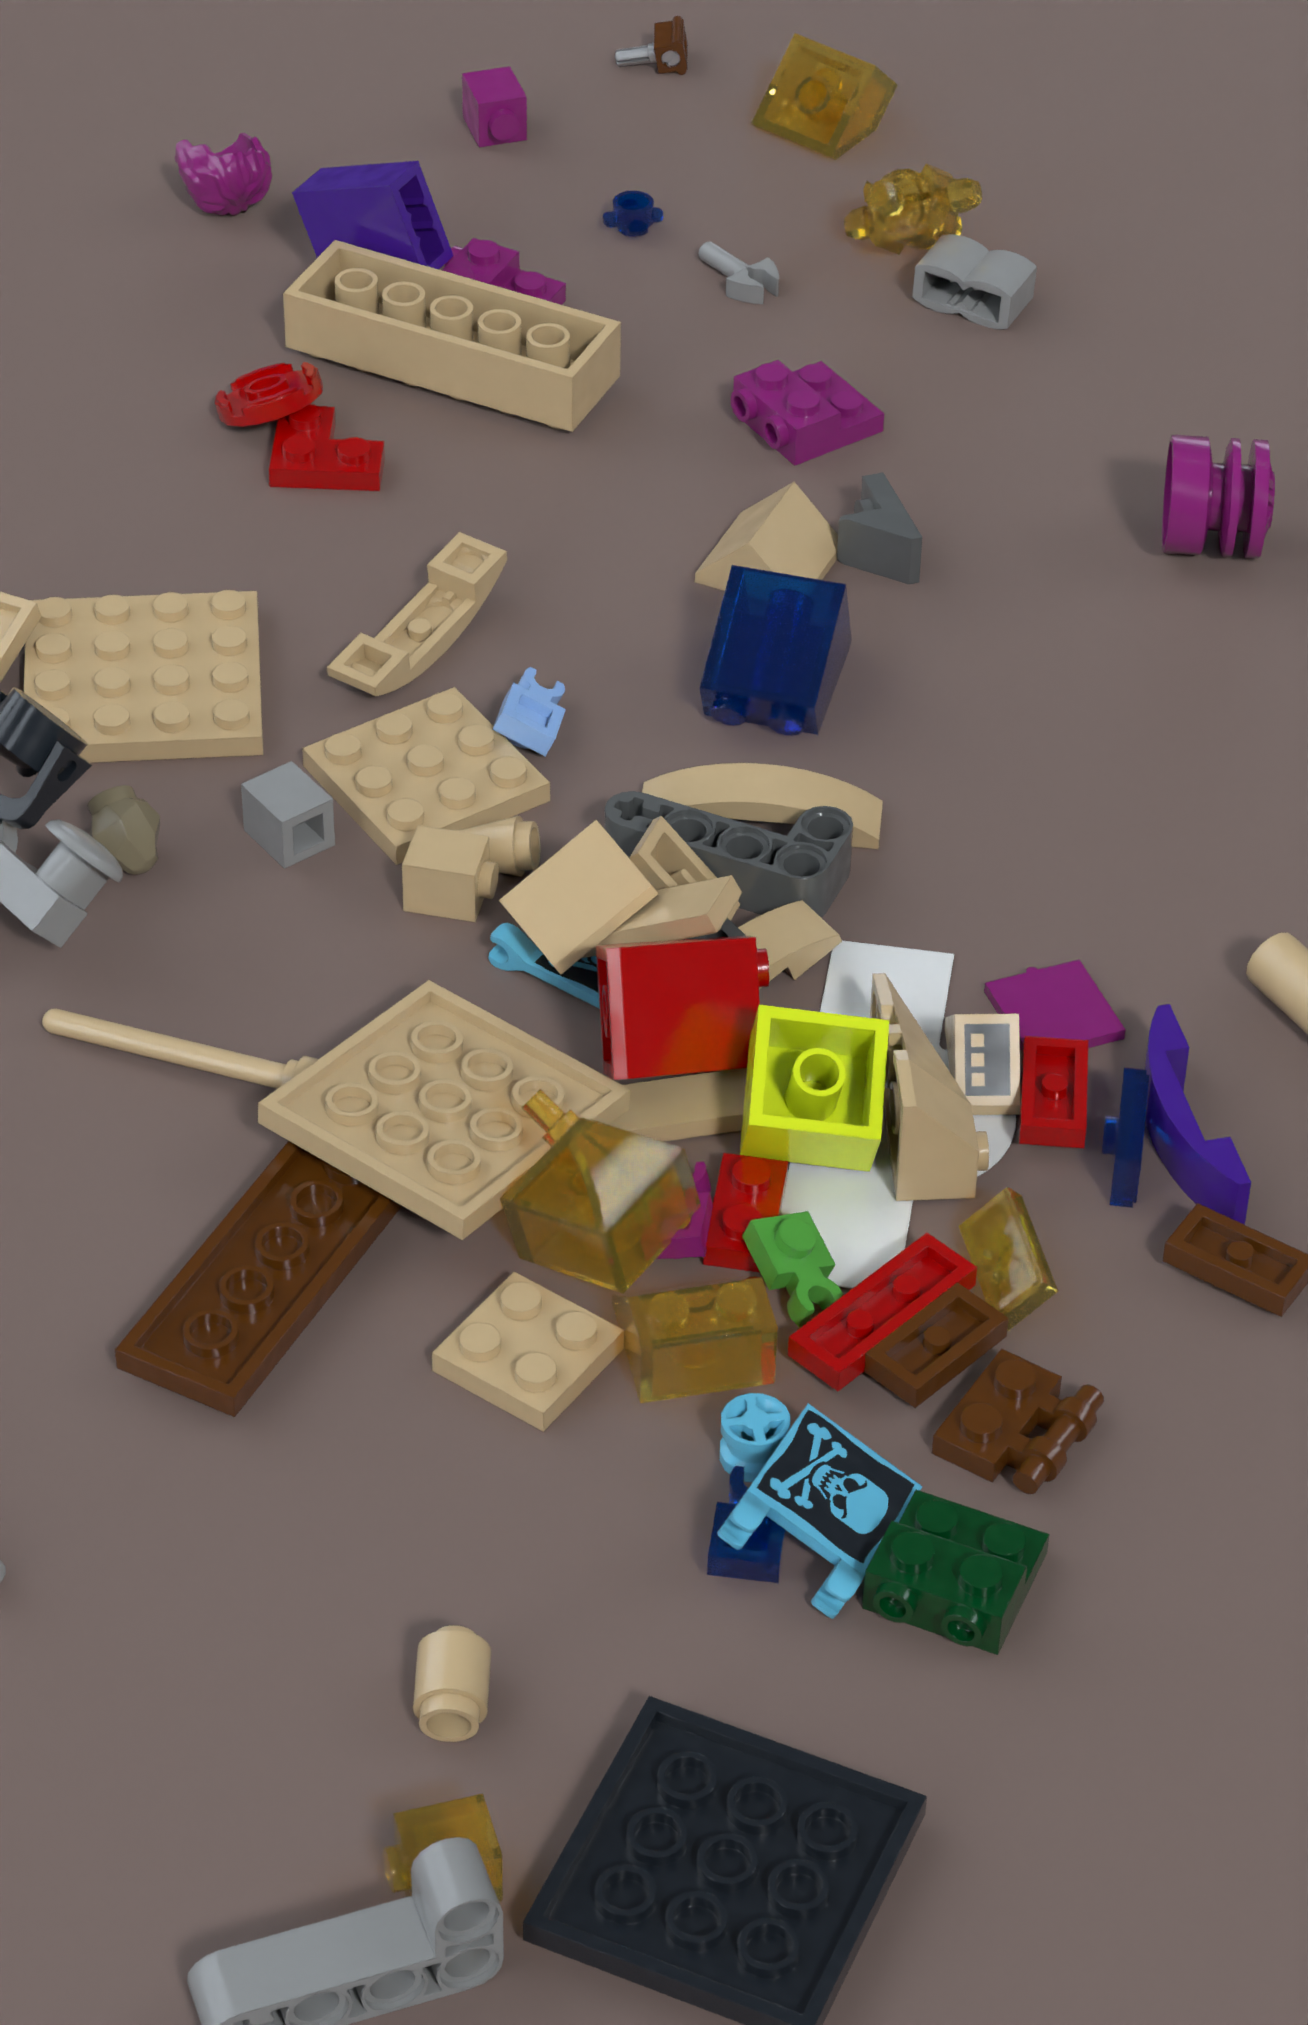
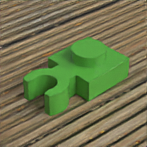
(793, 1257)

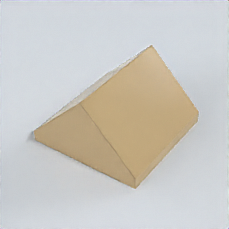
(775, 536)
(578, 897)

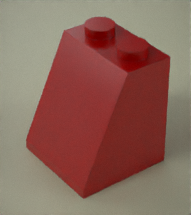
(678, 1004)

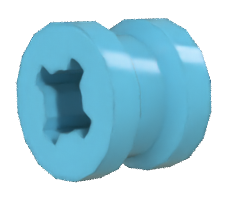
(751, 1432)

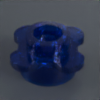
(633, 213)

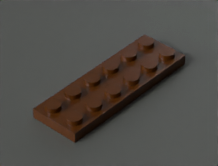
(256, 1282)

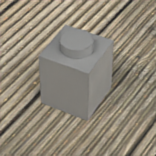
(288, 814)

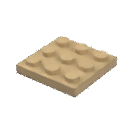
(425, 768)

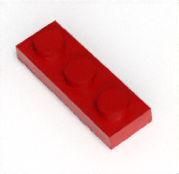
(839, 1336)

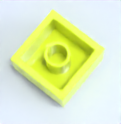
(815, 1088)

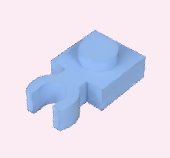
(531, 714)

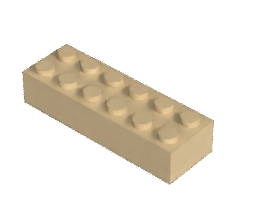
(453, 335)

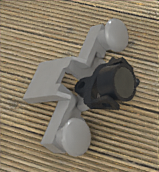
(56, 894)

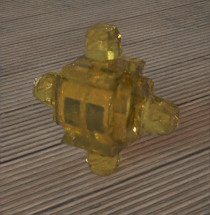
(912, 208)

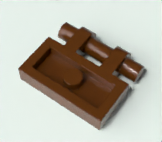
(1002, 1410)

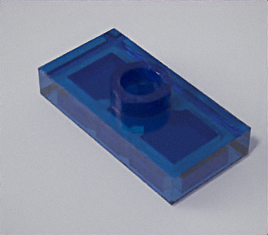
(1125, 1137)

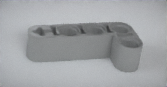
(368, 1959)

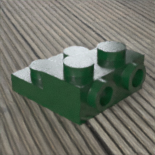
(954, 1571)

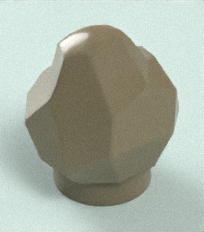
(126, 828)

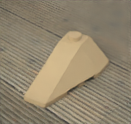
(924, 1110)

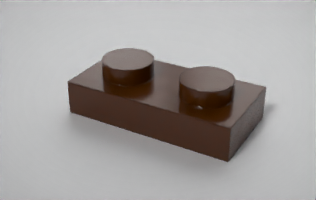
(1238, 1259)
(936, 1345)

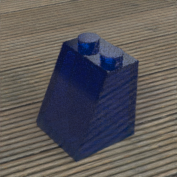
(776, 651)

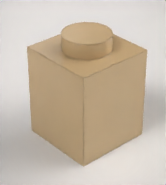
(448, 873)

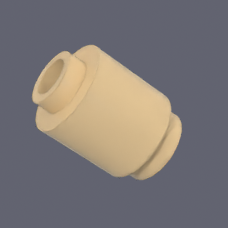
(452, 1683)

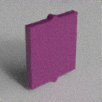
(1057, 1004)

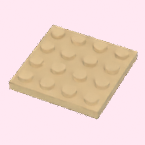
(151, 673)
(433, 1106)

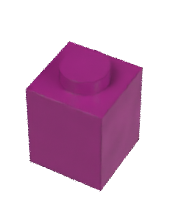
(494, 106)

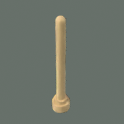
(173, 1049)

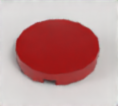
(268, 394)

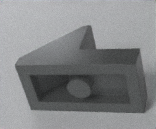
(880, 534)

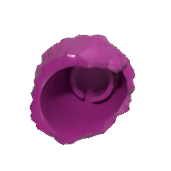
(225, 179)

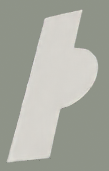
(856, 1207)

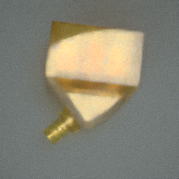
(598, 1198)

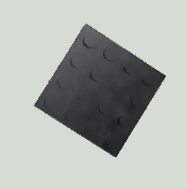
(725, 1869)

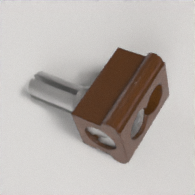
(668, 49)

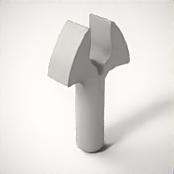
(743, 281)

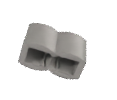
(973, 281)

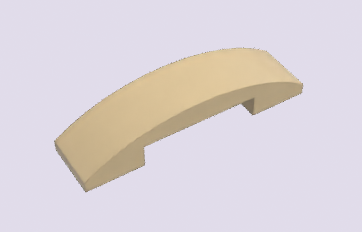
(429, 624)
(769, 795)

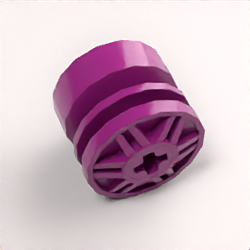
(1216, 496)

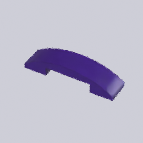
(1204, 1169)

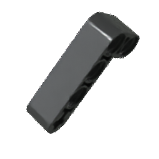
(766, 865)

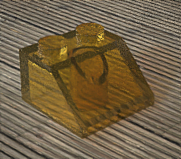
(824, 98)
(698, 1337)

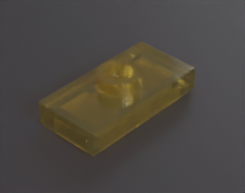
(1008, 1257)

